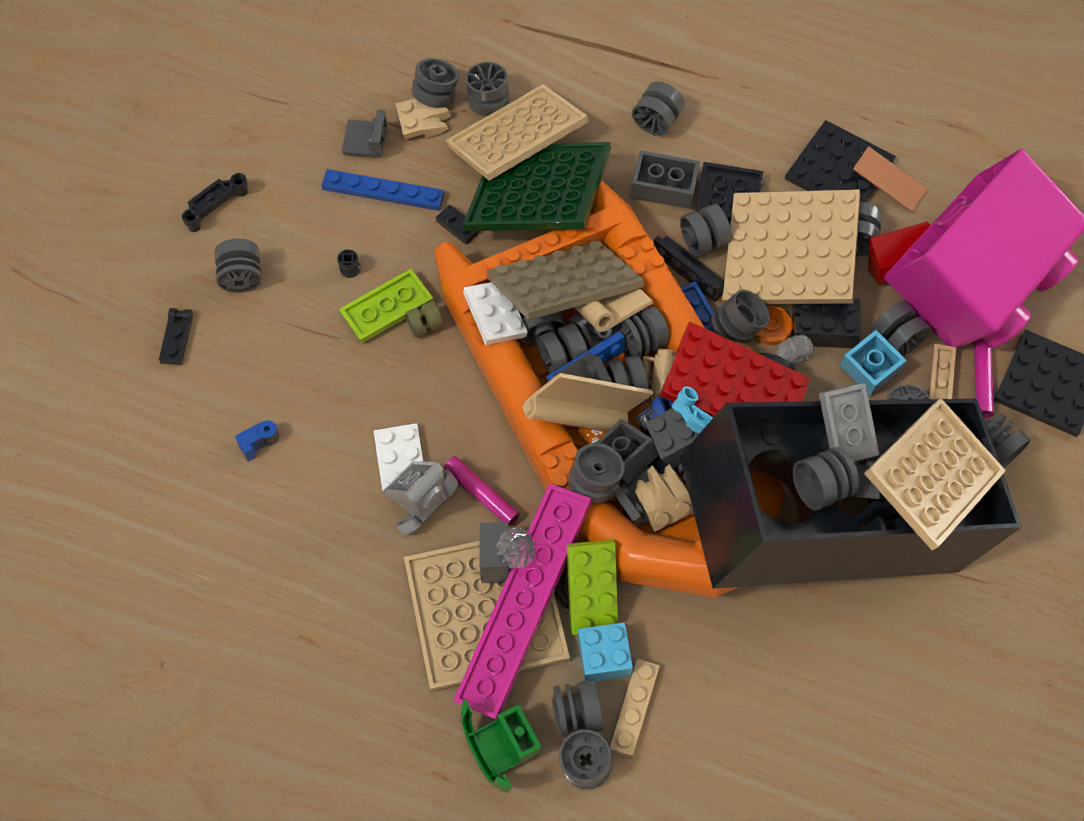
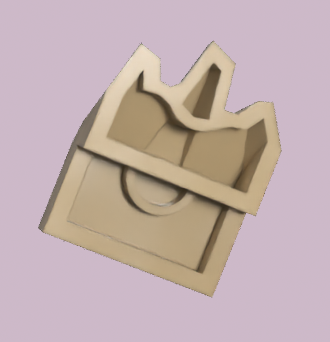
(421, 119)
(663, 497)

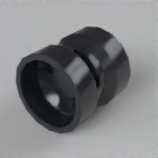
(348, 263)

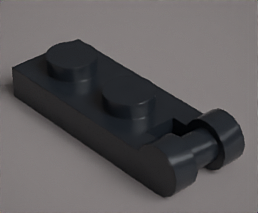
(176, 336)

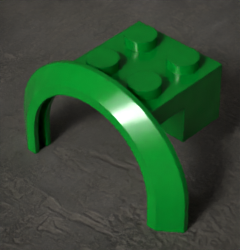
(500, 744)

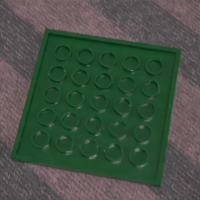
(541, 192)

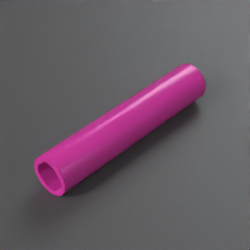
(983, 377)
(482, 491)

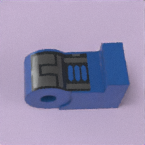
(658, 407)
(256, 438)

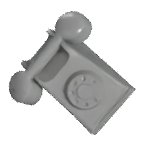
(420, 492)

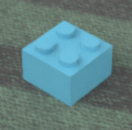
(873, 362)
(605, 652)

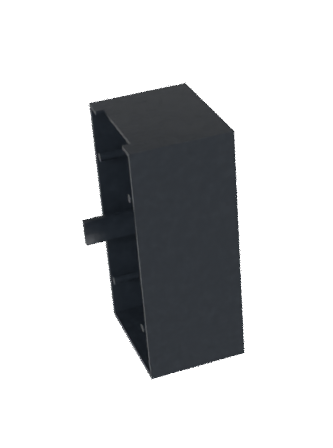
(826, 544)

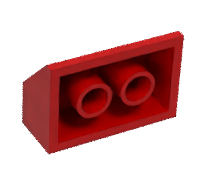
(890, 247)

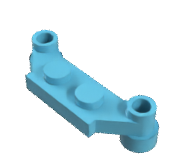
(694, 417)

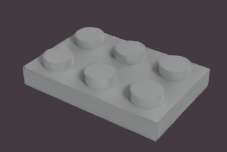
(849, 421)

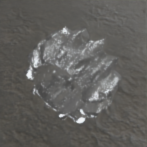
(795, 349)
(516, 548)

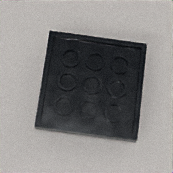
(830, 161)
(1045, 383)

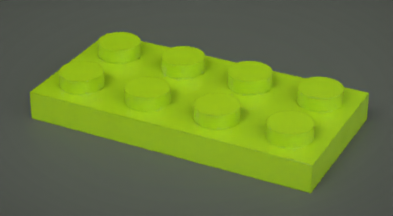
(385, 305)
(592, 584)

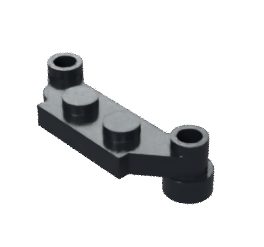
(211, 198)

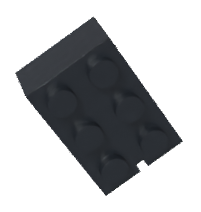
(828, 323)

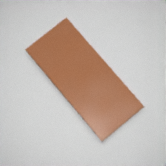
(890, 179)

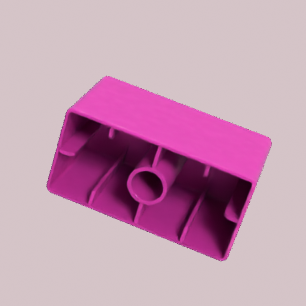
(989, 254)

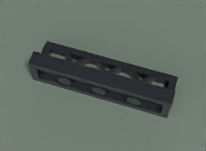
(689, 267)

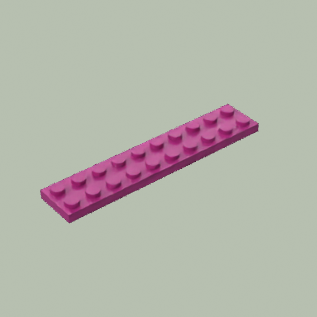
(523, 603)

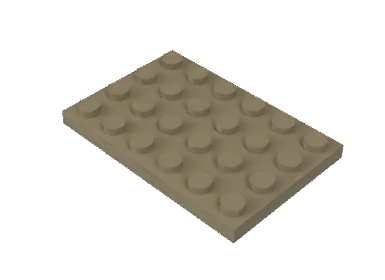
(564, 279)

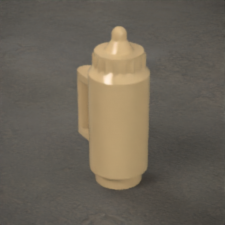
(662, 364)

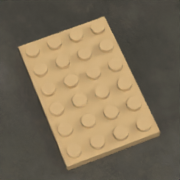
(516, 131)
(935, 473)

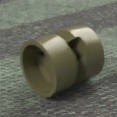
(430, 315)

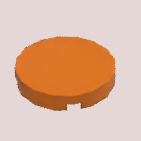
(778, 328)

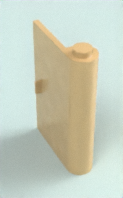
(613, 310)
(583, 402)

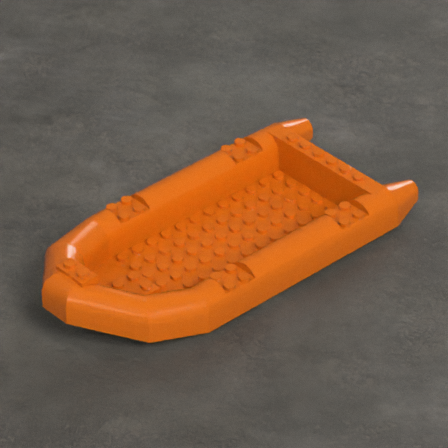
(515, 371)

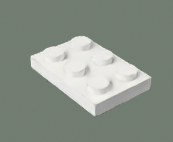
(494, 314)
(396, 450)

